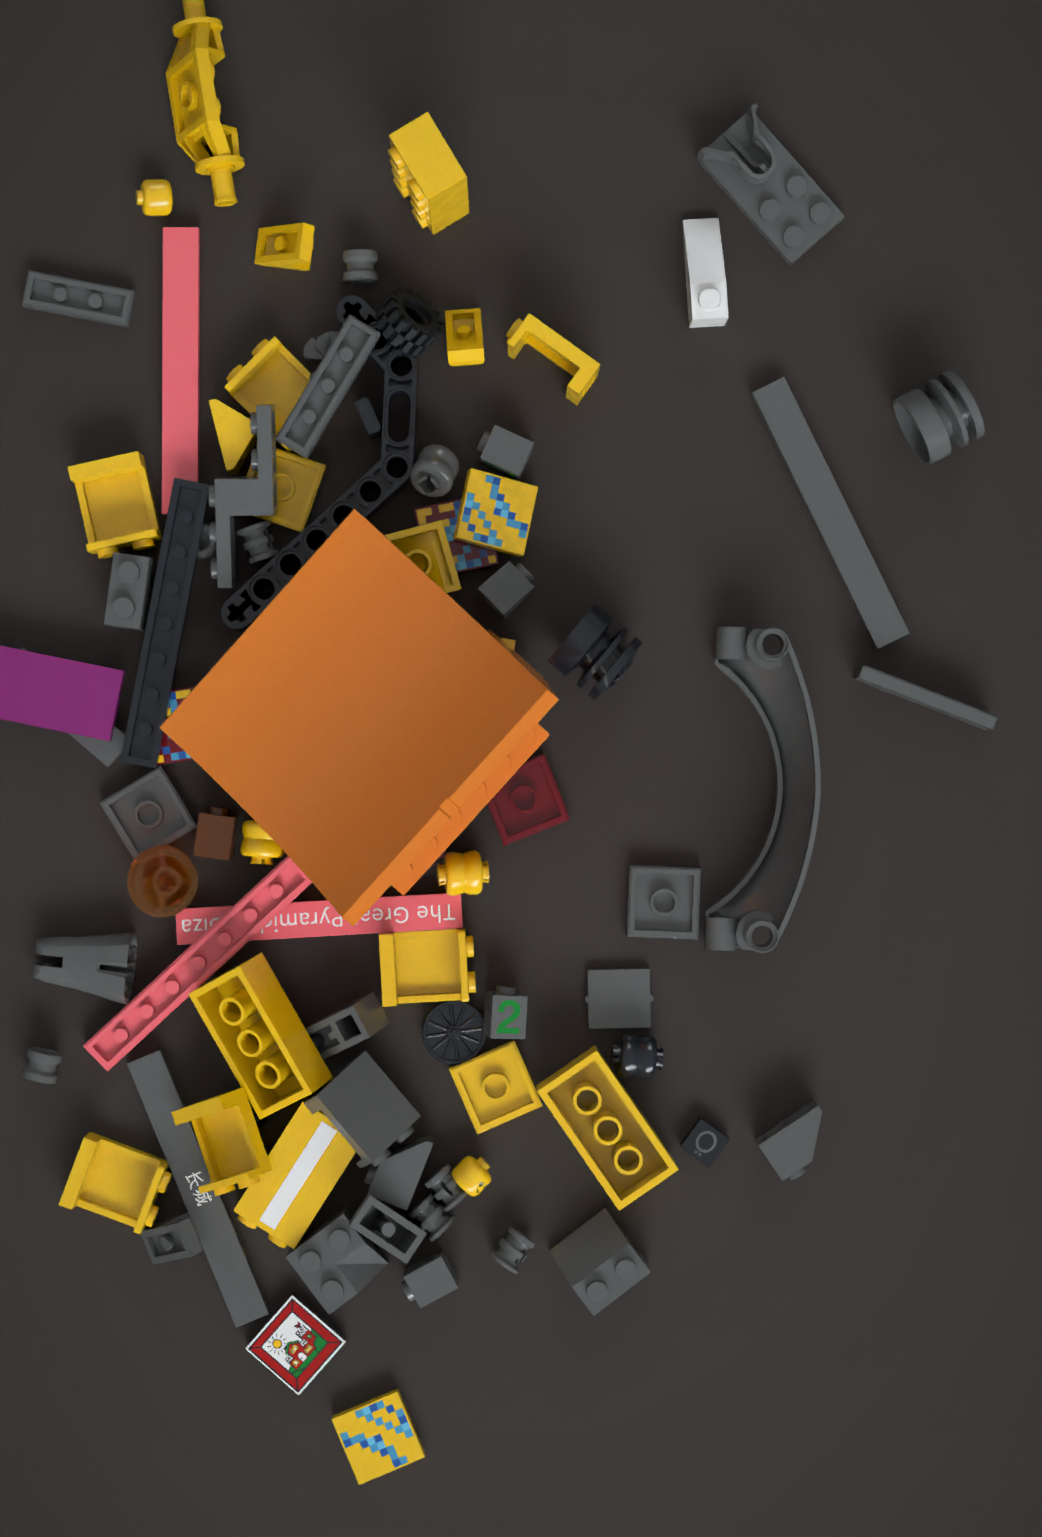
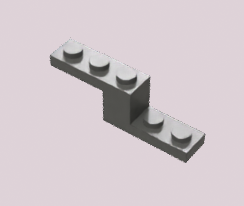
(244, 496)

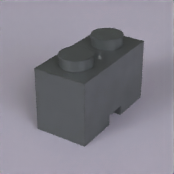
(129, 591)

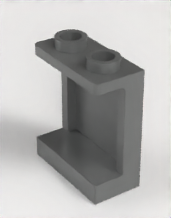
(365, 1109)

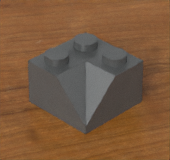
(336, 1260)

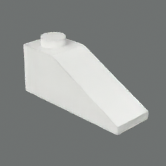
(705, 273)

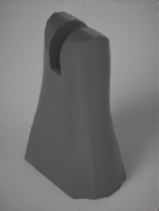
(91, 964)

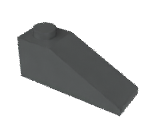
(348, 1025)

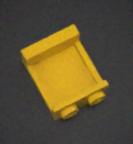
(558, 350)
(269, 378)
(116, 504)
(426, 966)
(227, 1140)
(116, 1182)

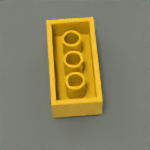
(428, 174)
(261, 1036)
(607, 1127)

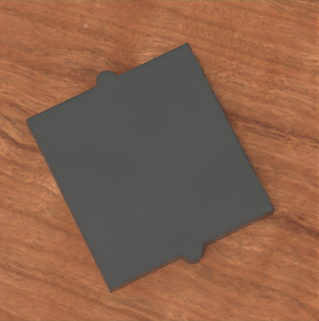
(619, 998)

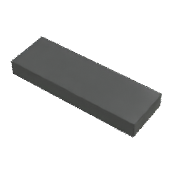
(78, 298)

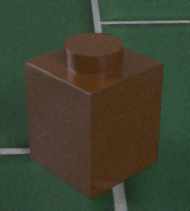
(216, 834)

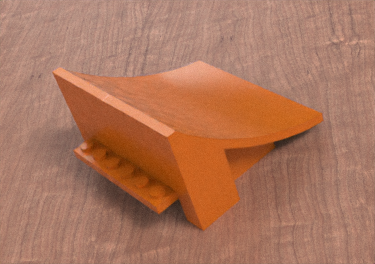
(363, 718)

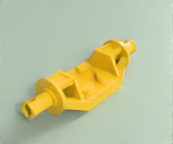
(195, 102)

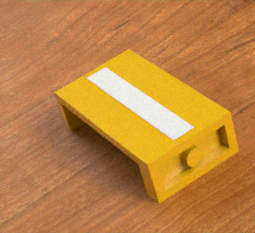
(303, 1173)

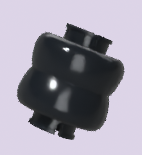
(637, 1057)

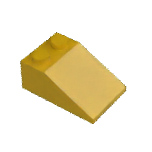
(430, 551)

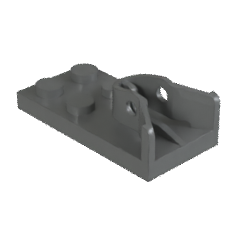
(769, 187)

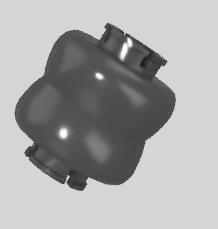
(434, 470)

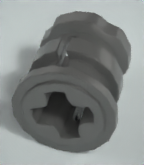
(258, 542)
(443, 1191)
(431, 1217)
(512, 1249)

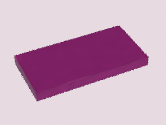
(59, 693)

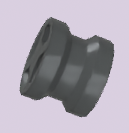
(360, 267)
(42, 1065)

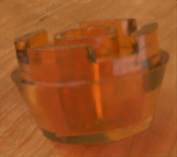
(162, 881)

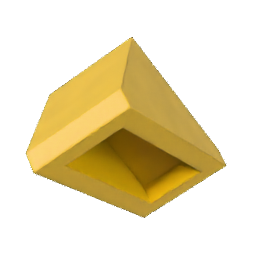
(233, 435)

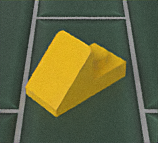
(285, 246)
(464, 337)

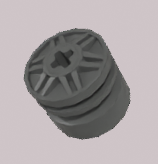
(942, 414)

